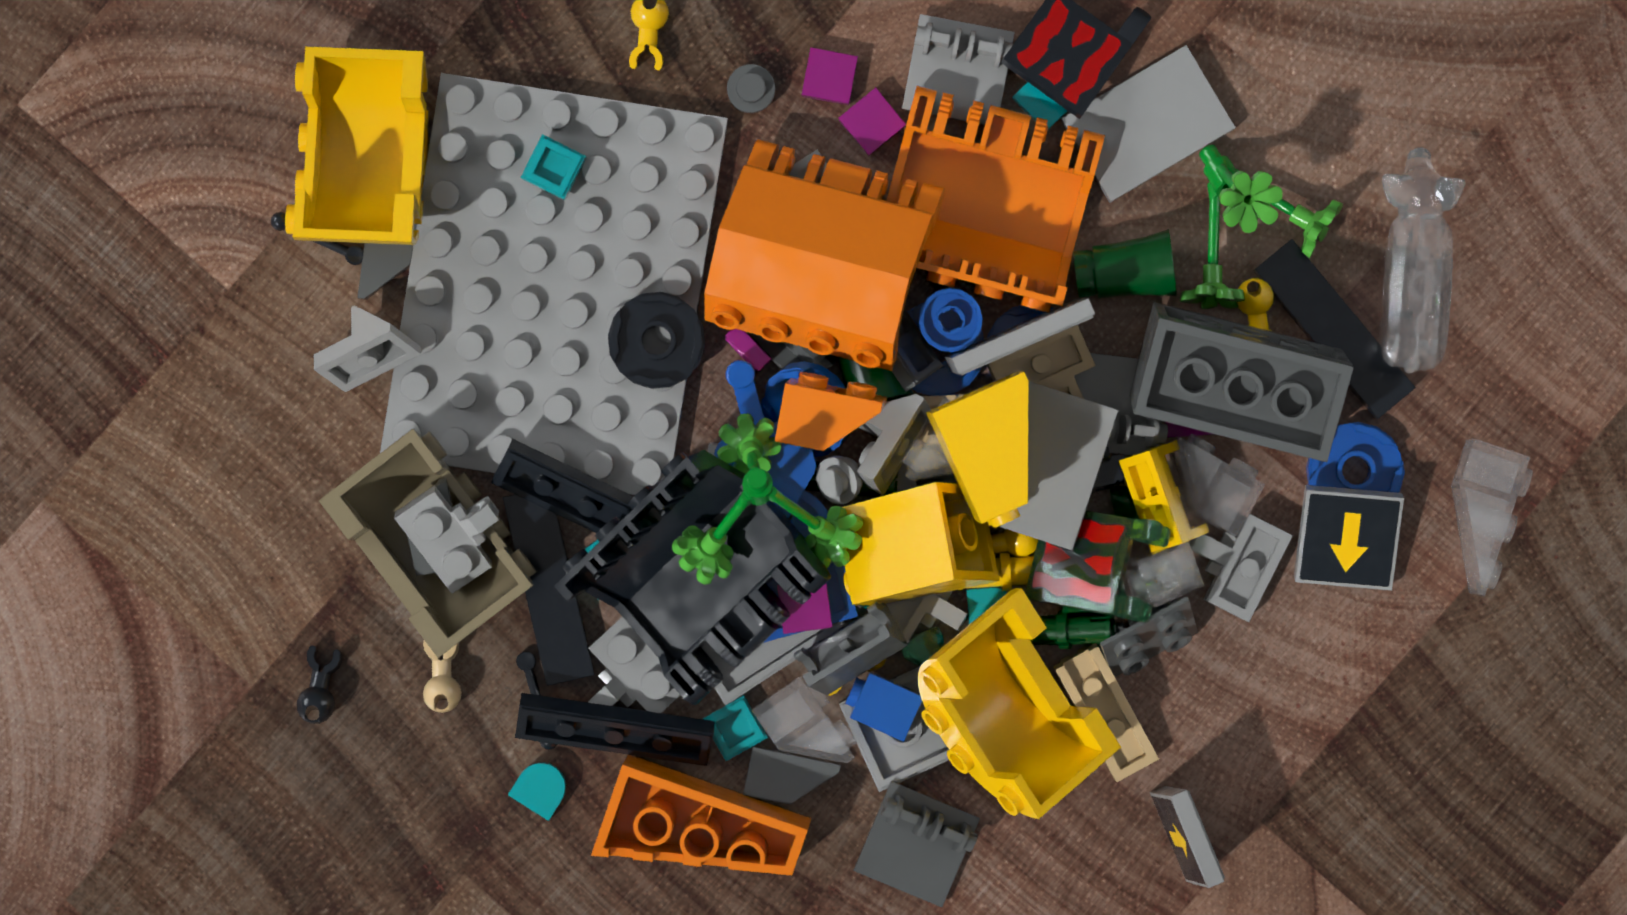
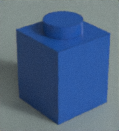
(883, 705)

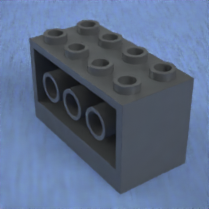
(1240, 382)

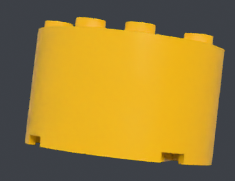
(361, 146)
(1007, 713)

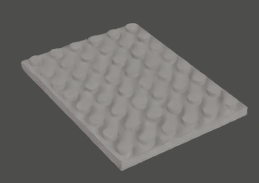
(523, 286)

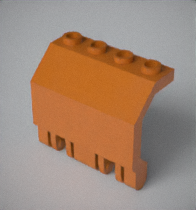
(1003, 213)
(818, 257)

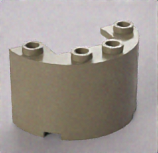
(365, 513)

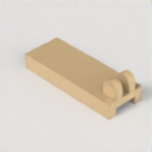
(1092, 684)

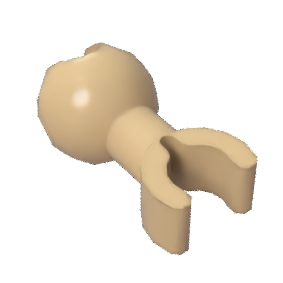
(442, 683)

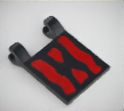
(1071, 52)

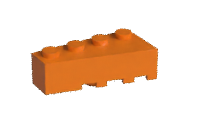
(697, 823)

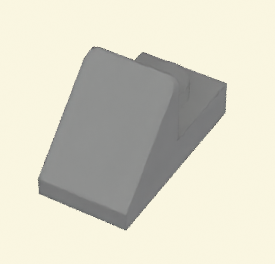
(366, 353)
(895, 432)

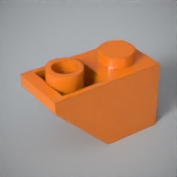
(822, 414)

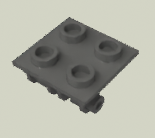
(1167, 629)
(917, 844)

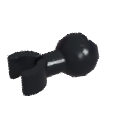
(317, 694)

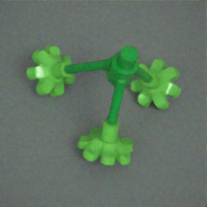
(1246, 203)
(749, 451)

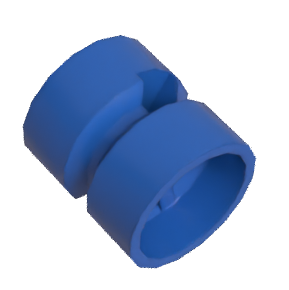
(950, 320)

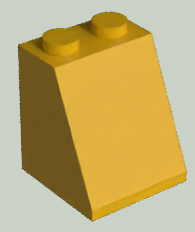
(988, 447)
(917, 546)

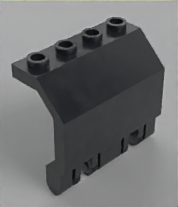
(670, 607)

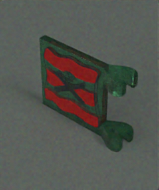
(1095, 569)

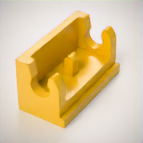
(1157, 495)

